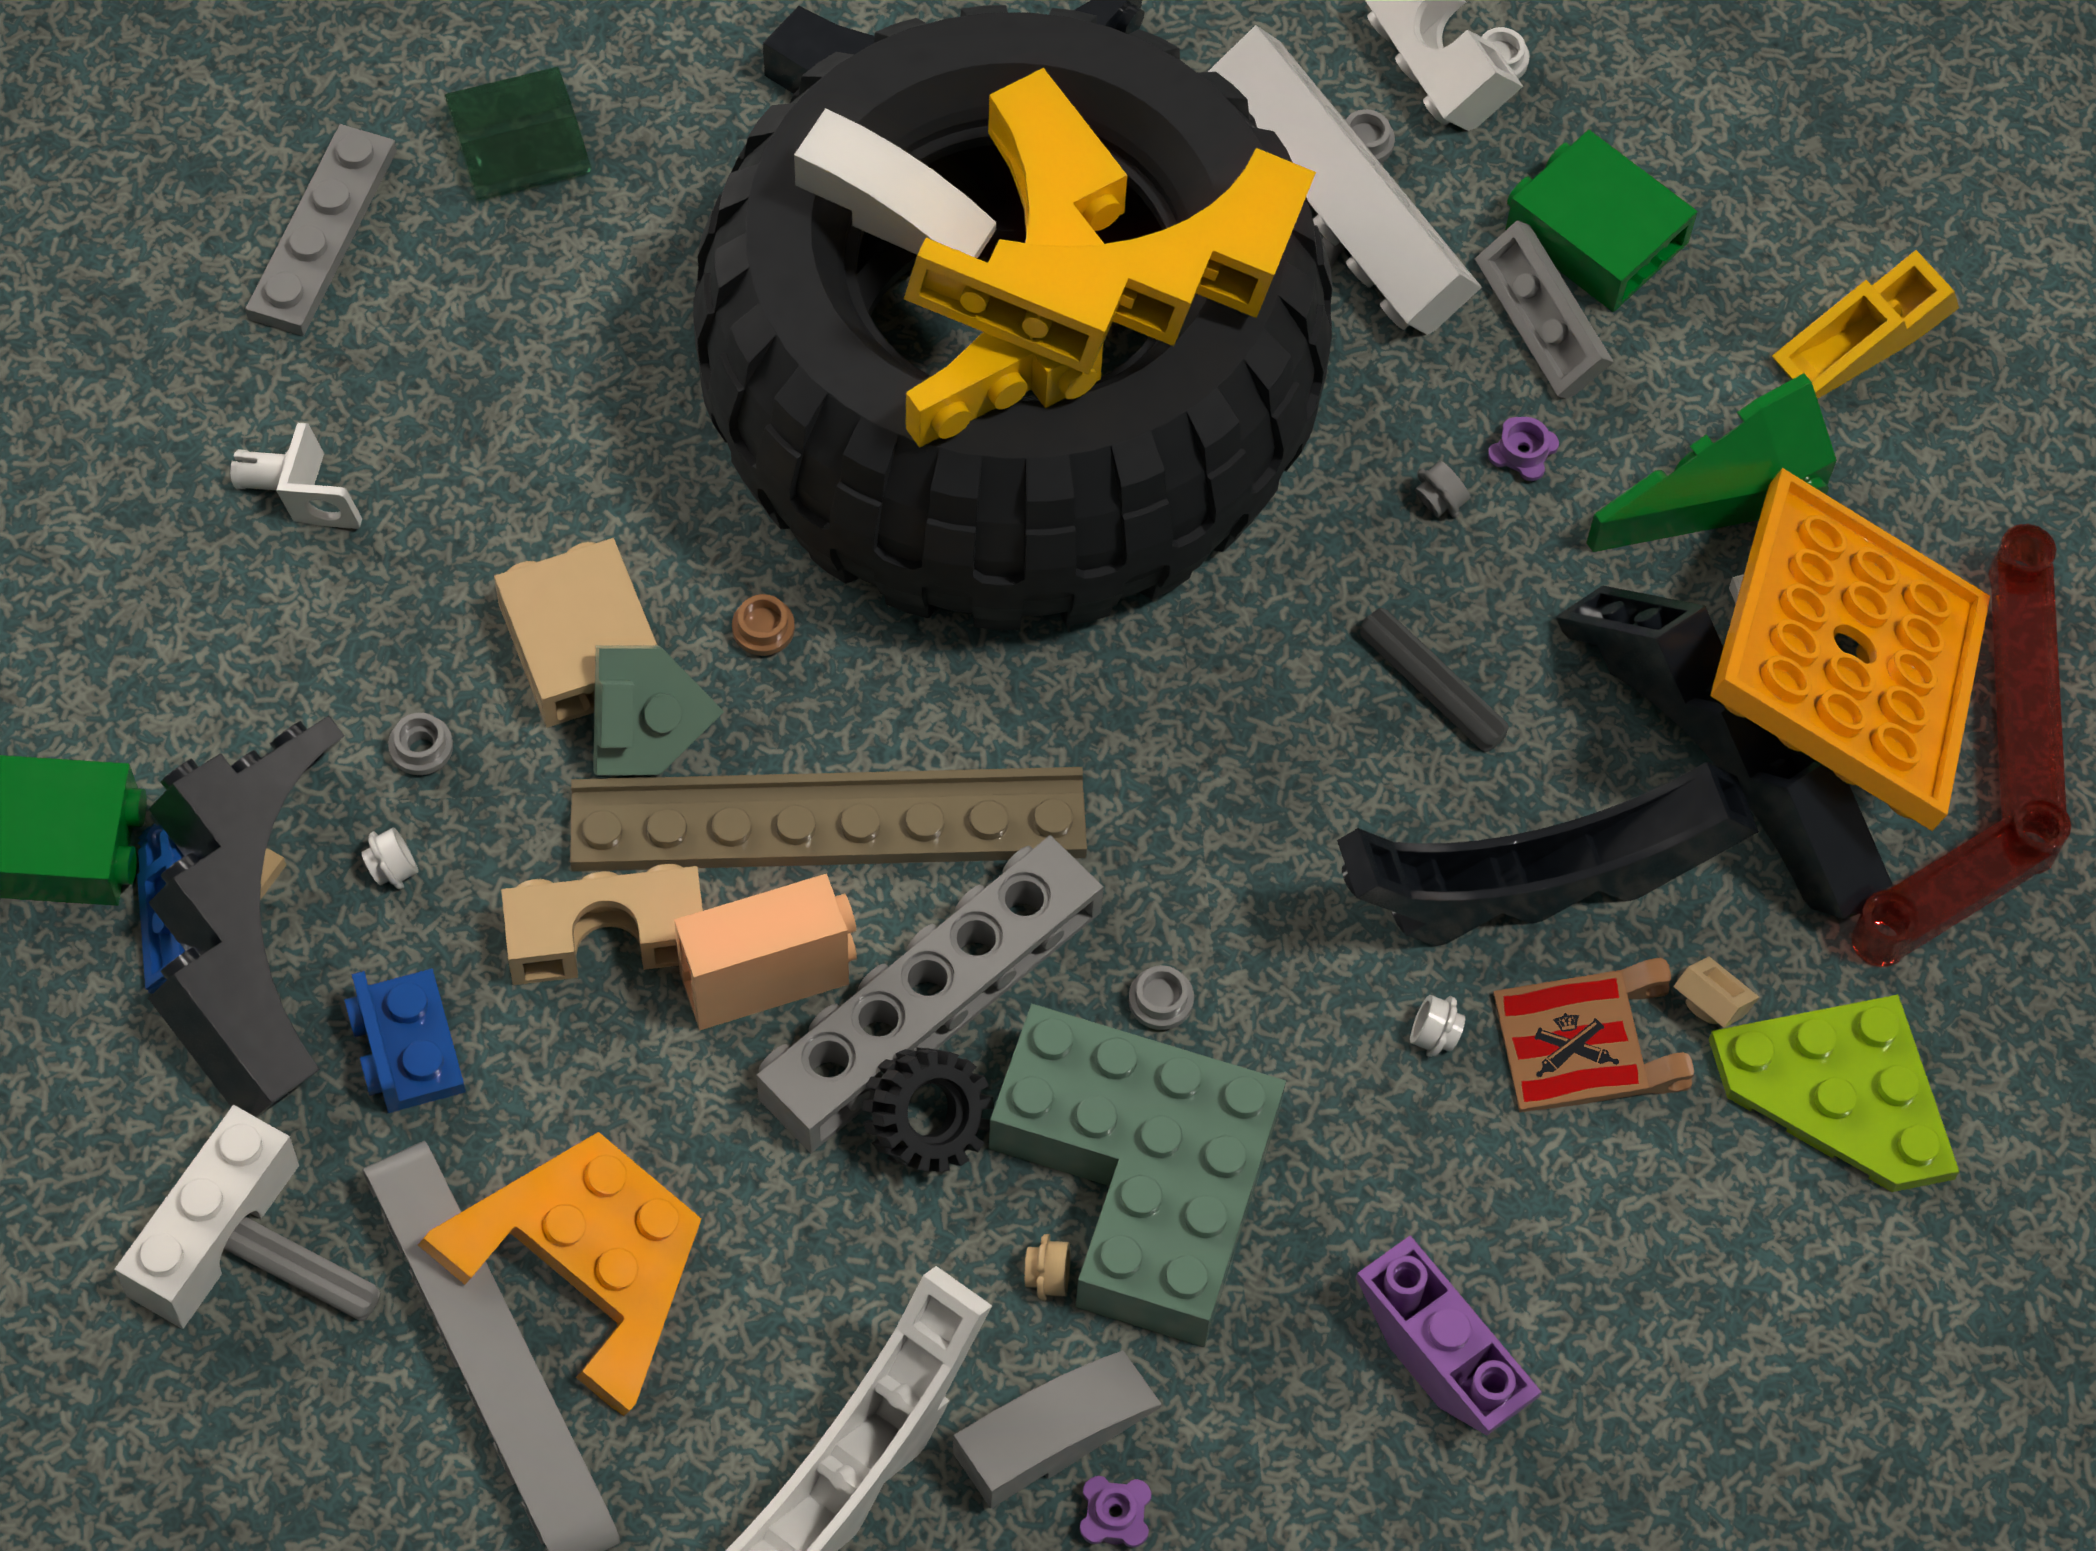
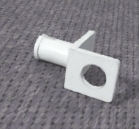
(294, 480)

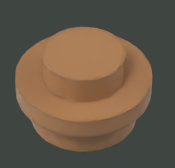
(763, 625)

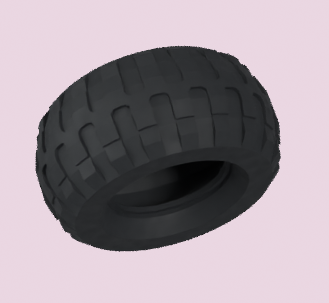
(1029, 499)

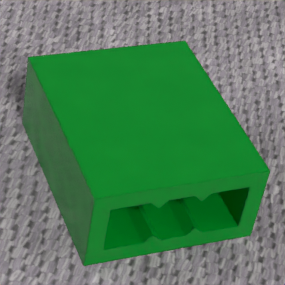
(1602, 218)
(67, 829)

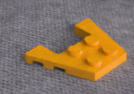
(602, 1231)

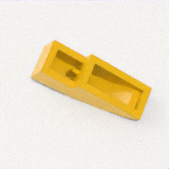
(1869, 325)

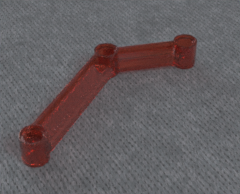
(2028, 767)

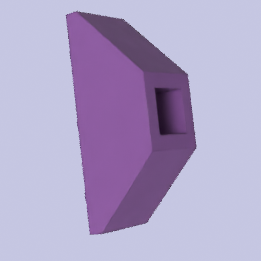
(1444, 1340)

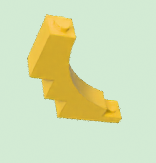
(1068, 296)

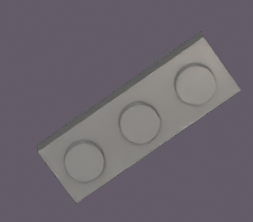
(1543, 310)

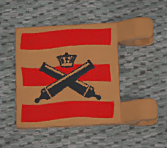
(1579, 1039)

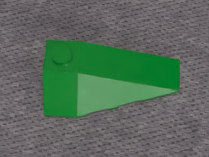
(1728, 478)

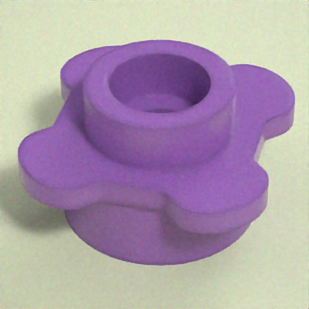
(1526, 432)
(1124, 1529)

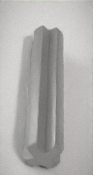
(303, 1269)

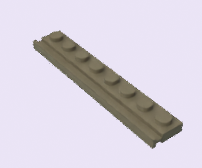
(824, 818)

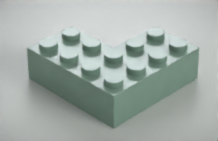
(1171, 1140)

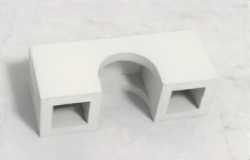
(1462, 79)
(182, 1244)

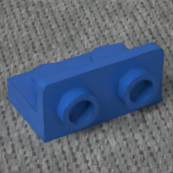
(408, 1040)

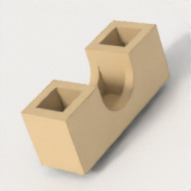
(551, 919)

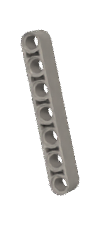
(494, 1362)

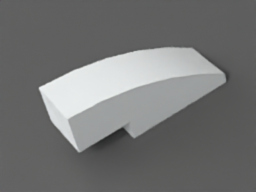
(887, 188)

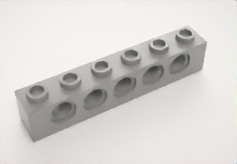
(1039, 876)

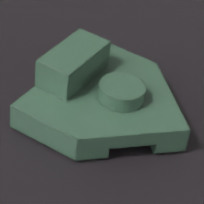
(645, 710)

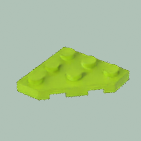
(1844, 1086)

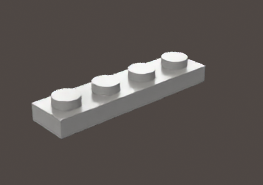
(321, 230)

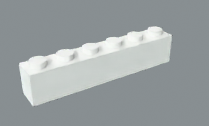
(1351, 189)

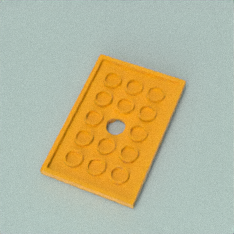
(1874, 718)

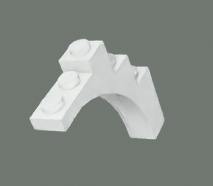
(879, 1426)

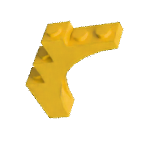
(1067, 194)

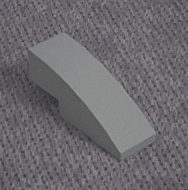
(1052, 1426)

